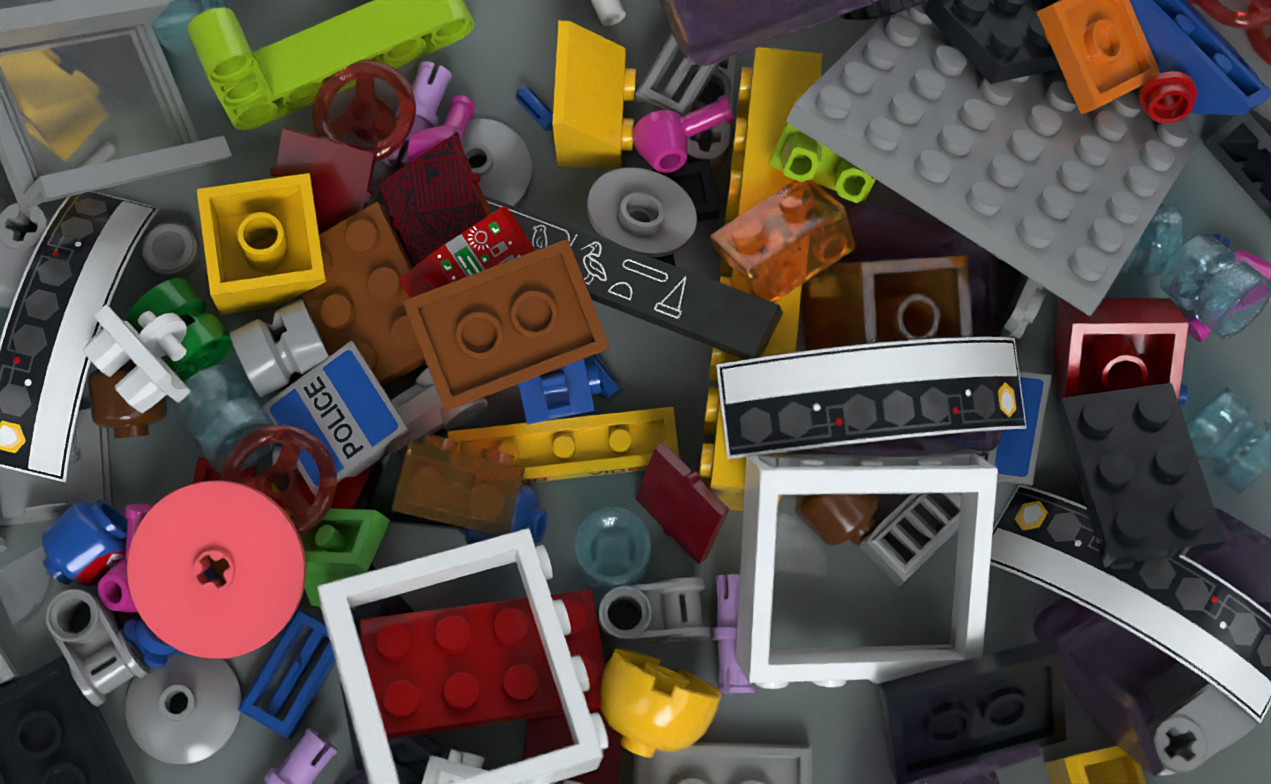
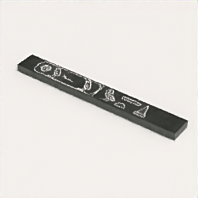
(655, 289)

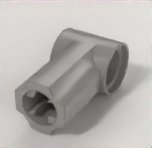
(425, 413)

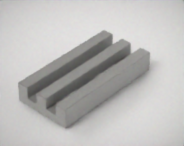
(646, 92)

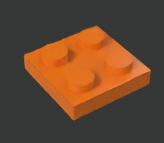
(1098, 49)

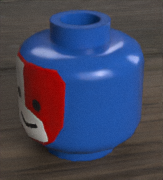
(84, 542)

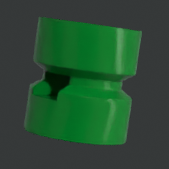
(205, 339)

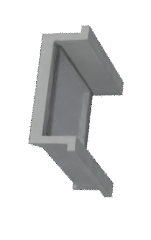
(90, 100)

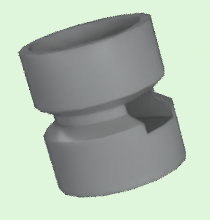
(279, 348)

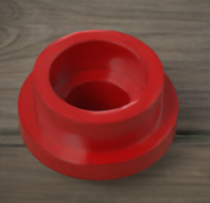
(1168, 96)

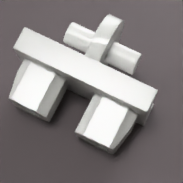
(152, 376)

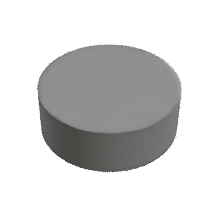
(171, 250)

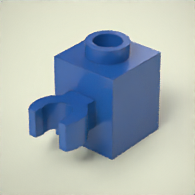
(560, 392)

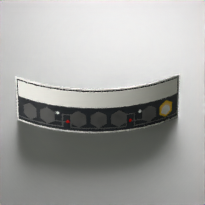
(53, 321)
(870, 394)
(1160, 600)

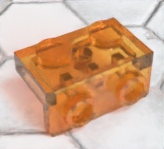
(785, 239)
(459, 487)

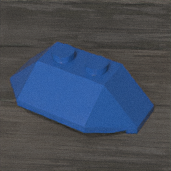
(1191, 45)

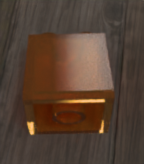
(887, 302)

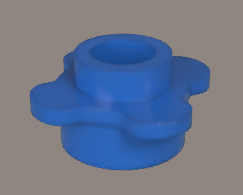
(152, 648)

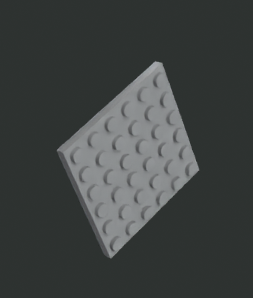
(999, 159)

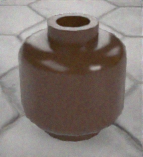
(112, 410)
(839, 516)

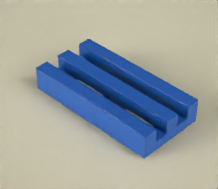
(271, 667)

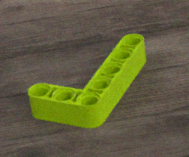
(289, 73)

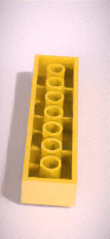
(762, 110)

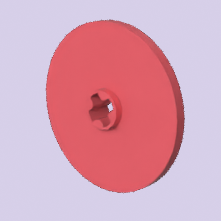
(170, 562)

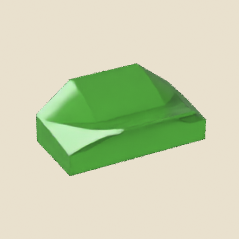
(341, 547)

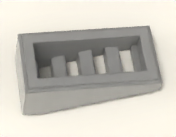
(887, 558)

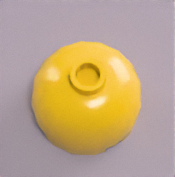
(655, 704)

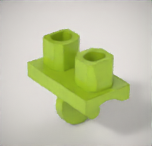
(807, 159)

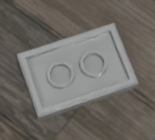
(727, 765)

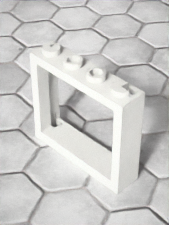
(854, 474)
(552, 624)

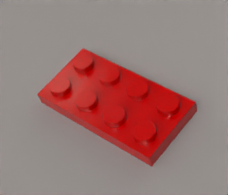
(473, 664)

